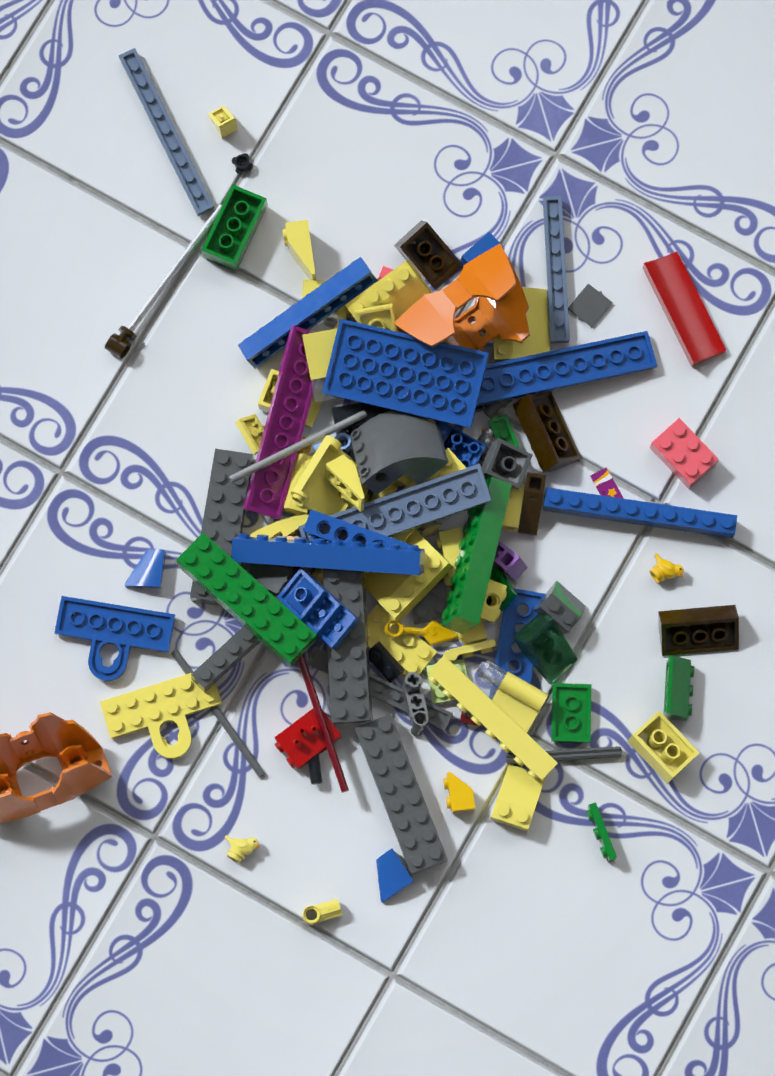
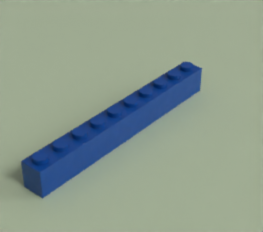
(640, 513)
(328, 554)

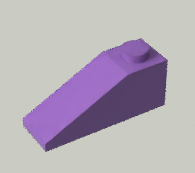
(509, 561)

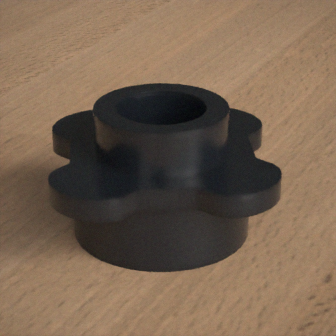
(237, 162)

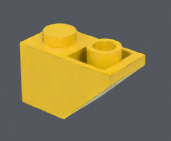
(460, 794)

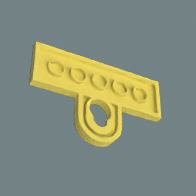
(157, 705)

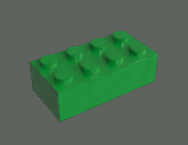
(234, 227)

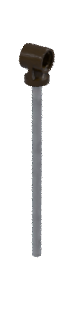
(119, 343)

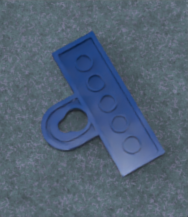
(113, 625)

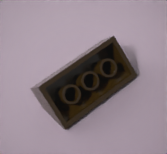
(546, 431)
(698, 630)

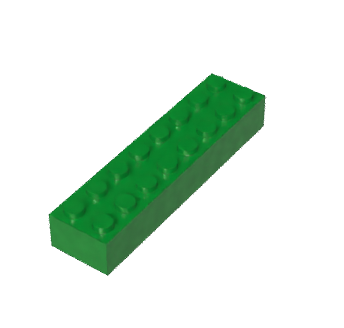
(476, 560)
(246, 600)

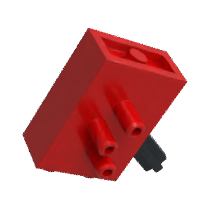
(305, 742)

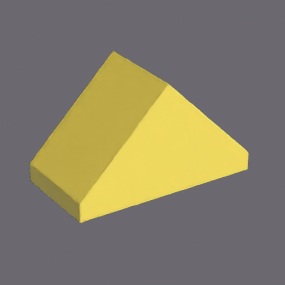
(223, 121)

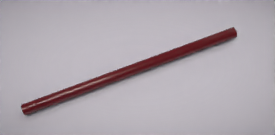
(323, 725)

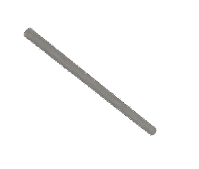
(298, 446)

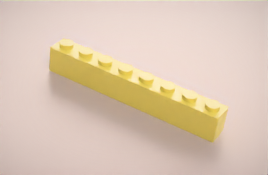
(496, 721)

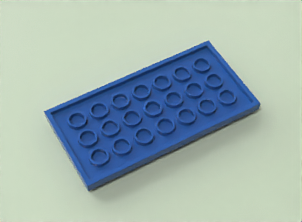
(405, 374)

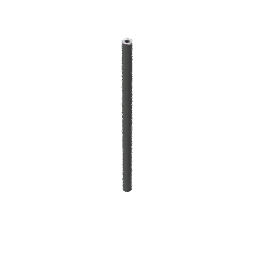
(224, 722)

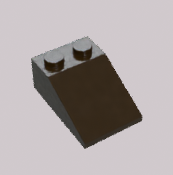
(428, 254)

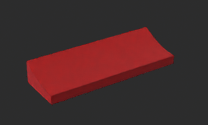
(684, 308)

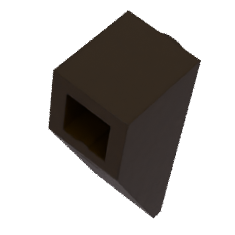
(532, 503)

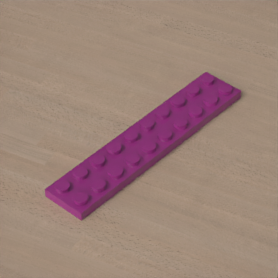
(282, 429)

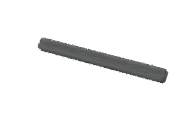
(577, 754)

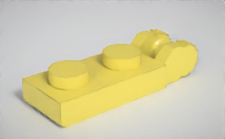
(468, 650)

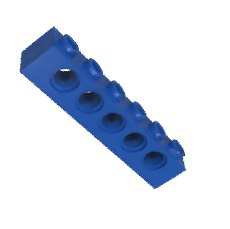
(317, 520)

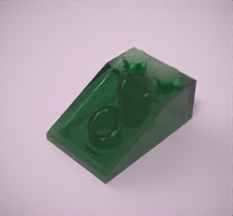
(545, 647)

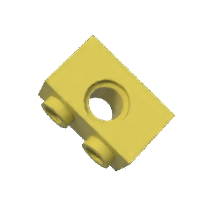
(498, 594)

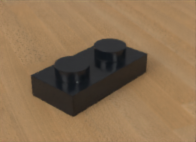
(385, 662)

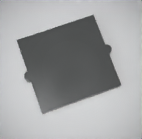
(590, 305)

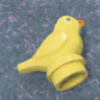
(241, 848)

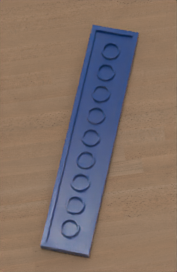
(567, 367)

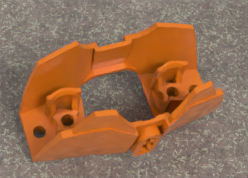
(497, 310)
(49, 737)

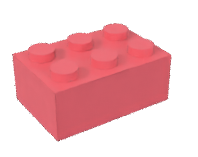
(684, 453)

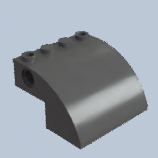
(396, 446)

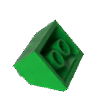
(678, 688)

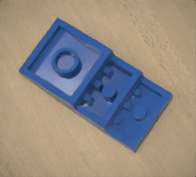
(318, 608)

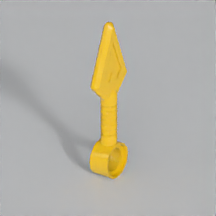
(433, 632)

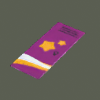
(605, 484)

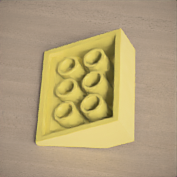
(400, 287)
(538, 325)
(402, 592)

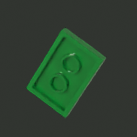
(571, 713)

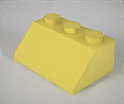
(290, 505)
(663, 747)

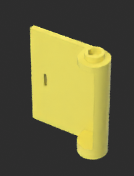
(313, 488)

